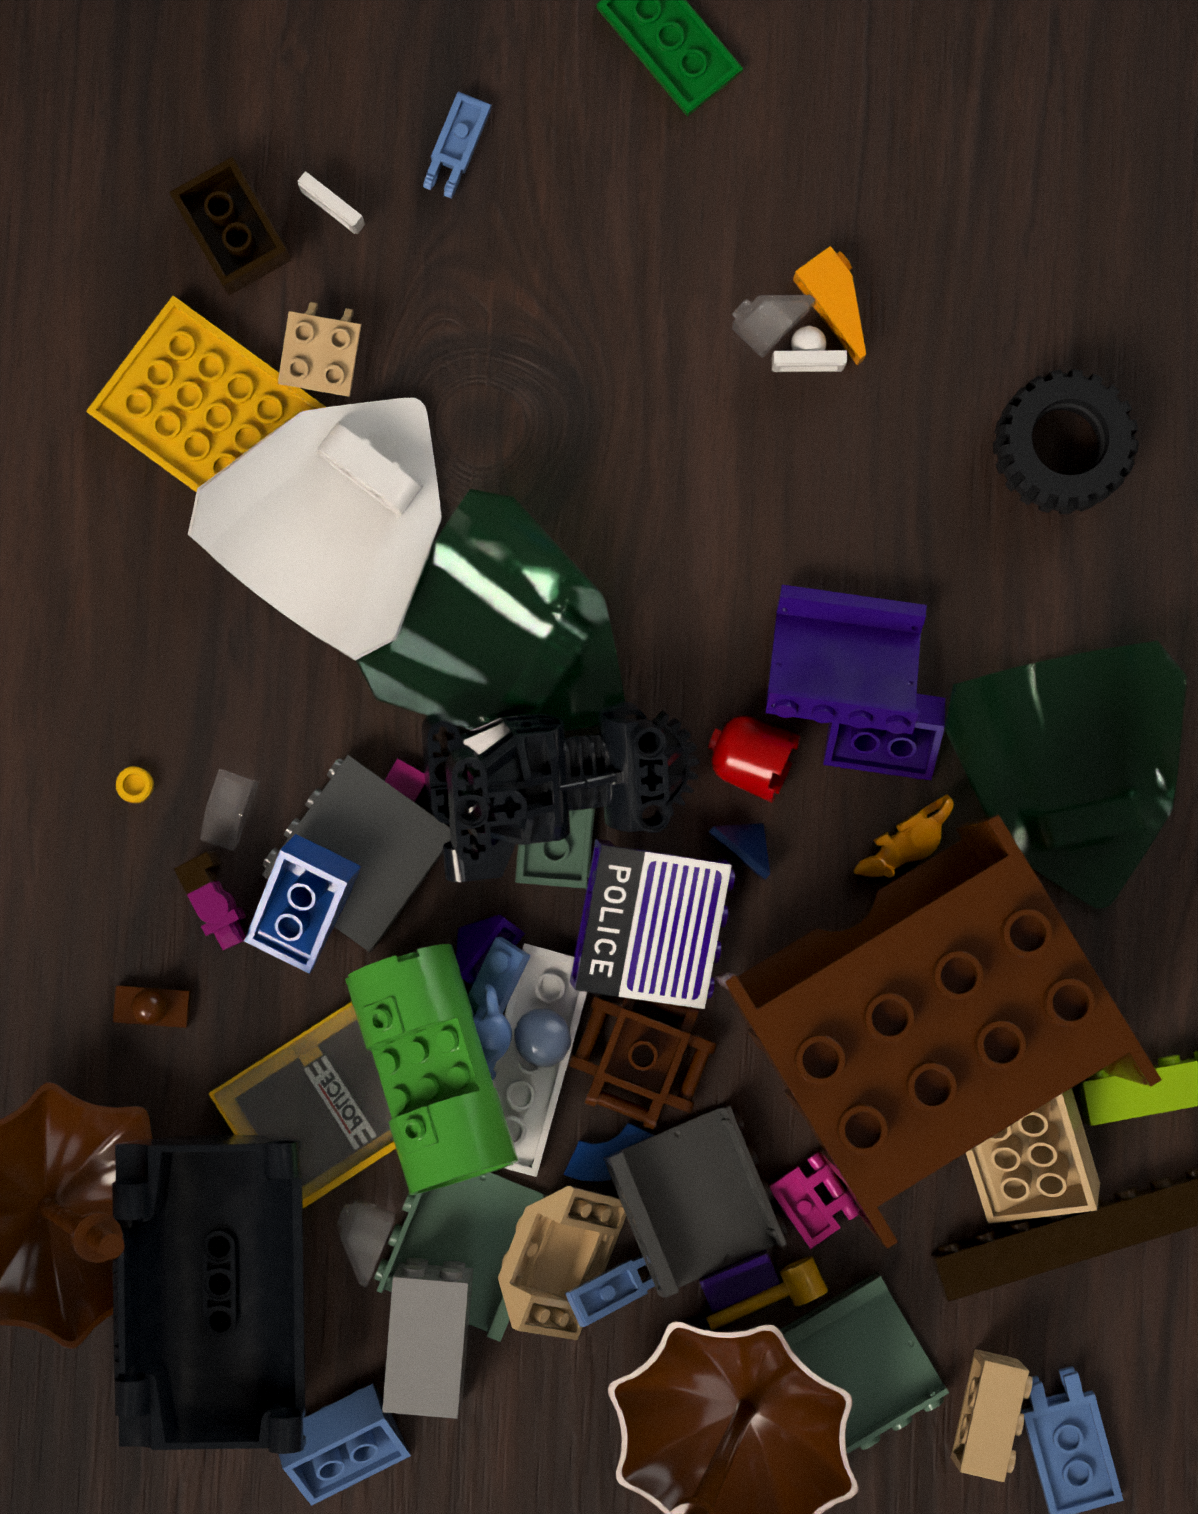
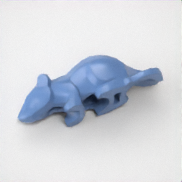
(492, 1029)

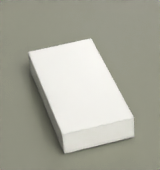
(331, 203)

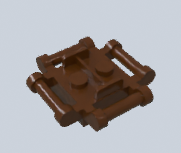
(642, 1058)

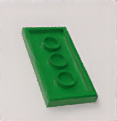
(674, 47)

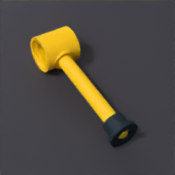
(800, 1282)

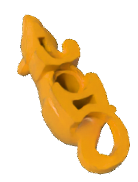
(915, 841)

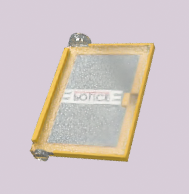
(320, 1093)

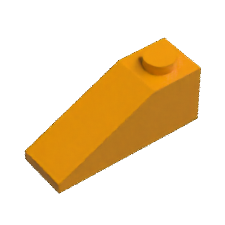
(832, 287)

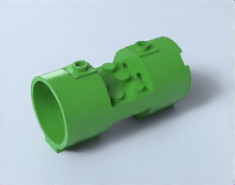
(431, 1068)

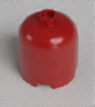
(753, 755)

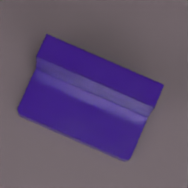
(739, 1281)

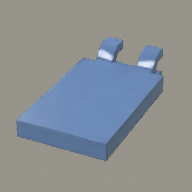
(1070, 1447)

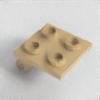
(319, 352)

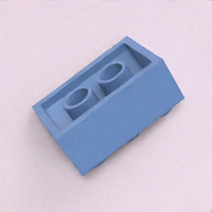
(345, 1445)

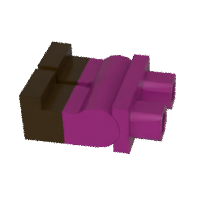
(210, 900)

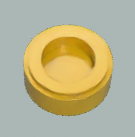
(134, 784)

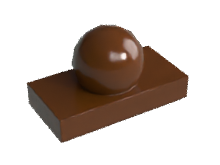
(151, 1006)

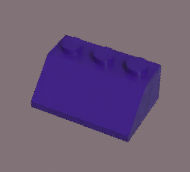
(888, 752)

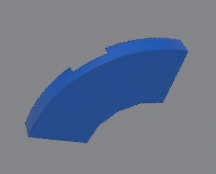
(587, 1158)

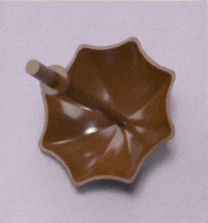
(59, 1212)
(732, 1427)

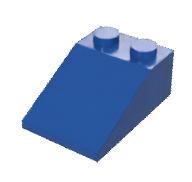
(301, 902)

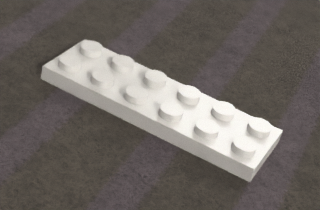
(529, 1091)

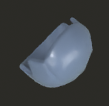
(542, 1037)

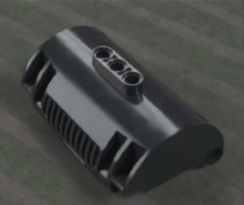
(175, 1369)

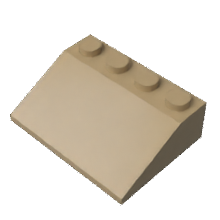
(1037, 1166)

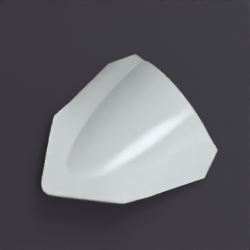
(330, 519)

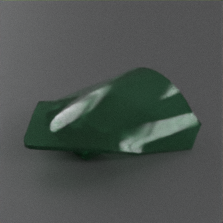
(499, 627)
(1076, 759)

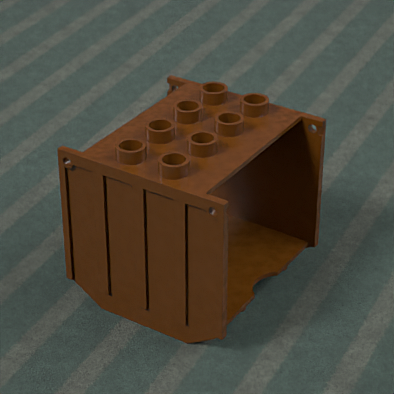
(934, 1018)

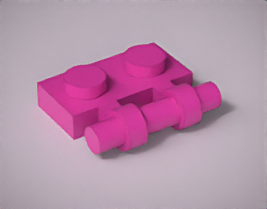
(804, 1206)

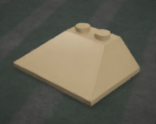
(553, 1251)

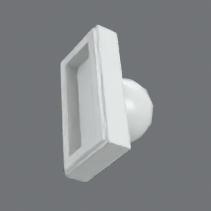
(809, 354)

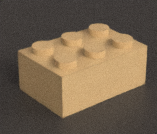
(991, 1416)

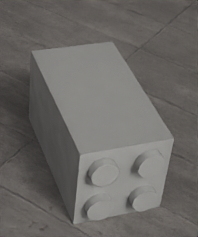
(427, 1338)

